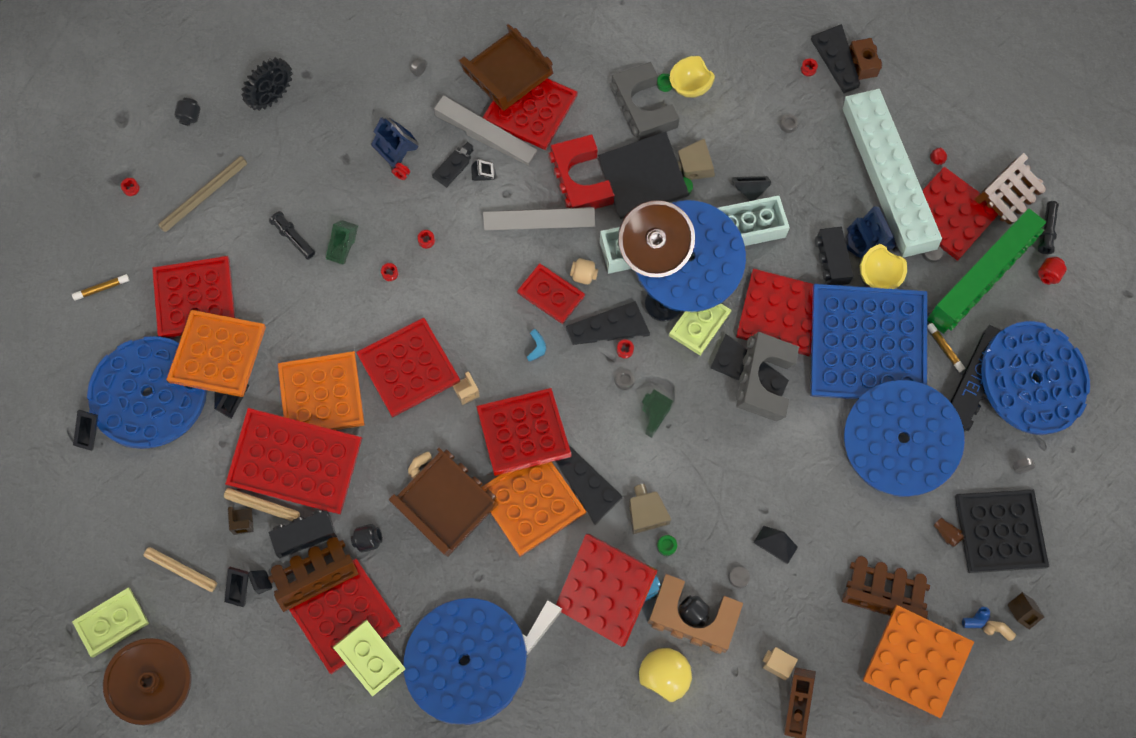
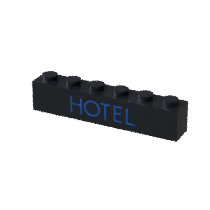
(970, 388)

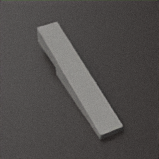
(484, 131)
(539, 218)

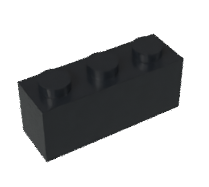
(834, 256)
(302, 533)

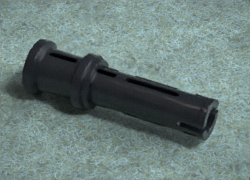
(287, 229)
(1049, 235)

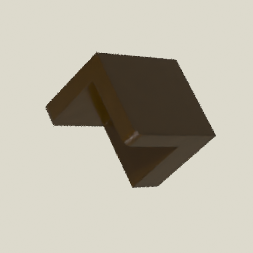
(240, 521)
(1025, 610)

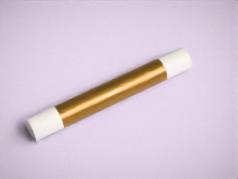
(100, 287)
(946, 348)

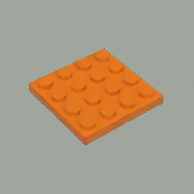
(216, 353)
(322, 391)
(533, 505)
(918, 661)

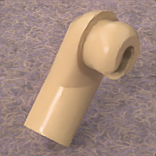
(413, 469)
(994, 626)

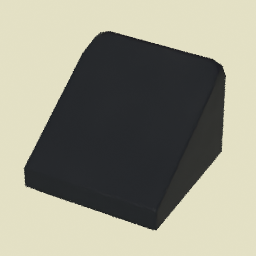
(482, 170)
(260, 581)

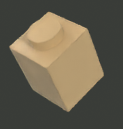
(779, 663)

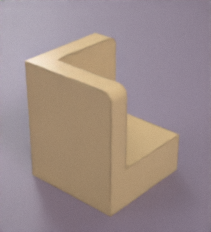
(466, 389)

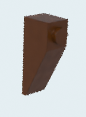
(800, 703)

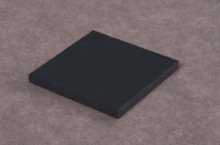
(643, 173)
(1001, 531)

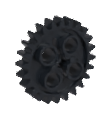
(267, 84)

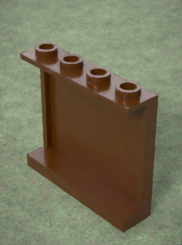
(508, 68)
(445, 502)

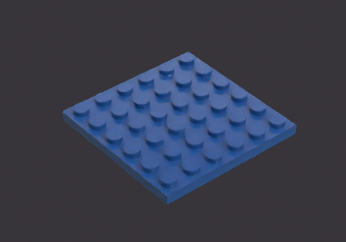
(866, 339)

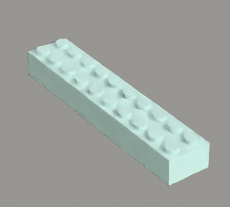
(891, 173)
(756, 220)

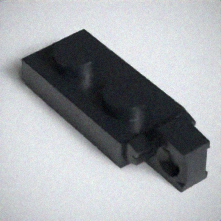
(453, 165)

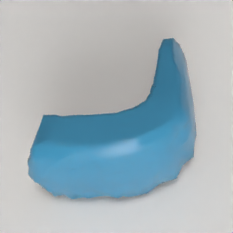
(541, 346)

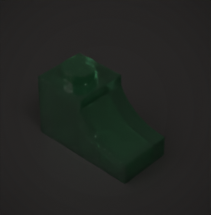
(341, 240)
(656, 407)

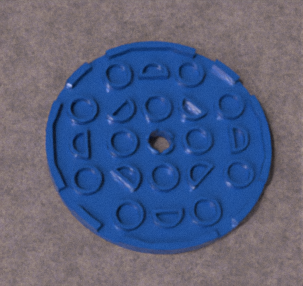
(716, 265)
(1019, 399)
(119, 402)
(908, 467)
(470, 691)

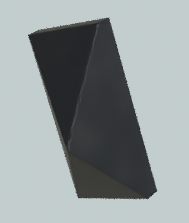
(752, 186)
(227, 403)
(85, 430)
(776, 543)
(236, 586)

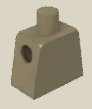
(696, 161)
(647, 510)

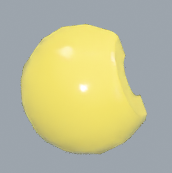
(691, 77)
(882, 268)
(666, 673)

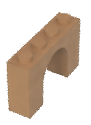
(666, 617)

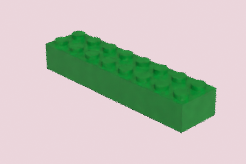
(987, 272)

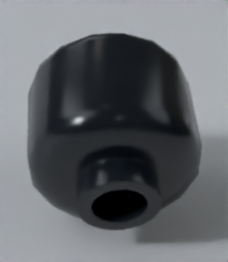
(187, 111)
(366, 538)
(694, 610)

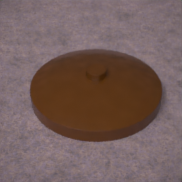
(656, 238)
(147, 681)

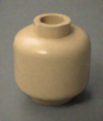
(583, 271)

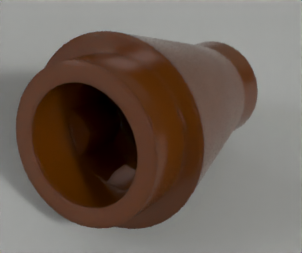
(949, 532)

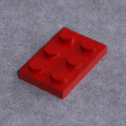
(551, 293)

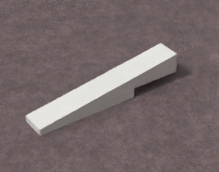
(544, 621)

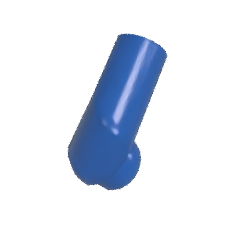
(978, 620)

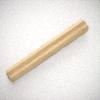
(261, 505)
(180, 569)

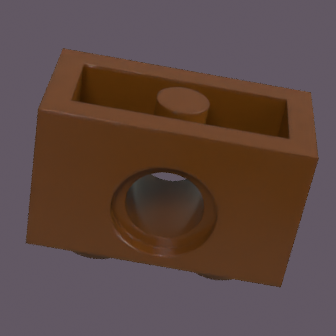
(872, 64)

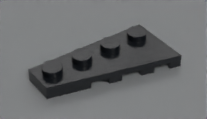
(837, 56)
(609, 325)
(730, 362)
(590, 487)

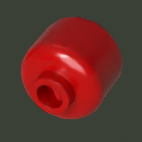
(1052, 270)

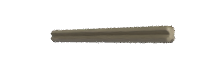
(202, 194)

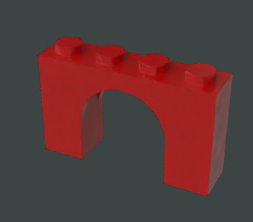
(564, 157)

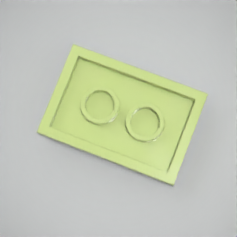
(699, 328)
(110, 622)
(369, 657)

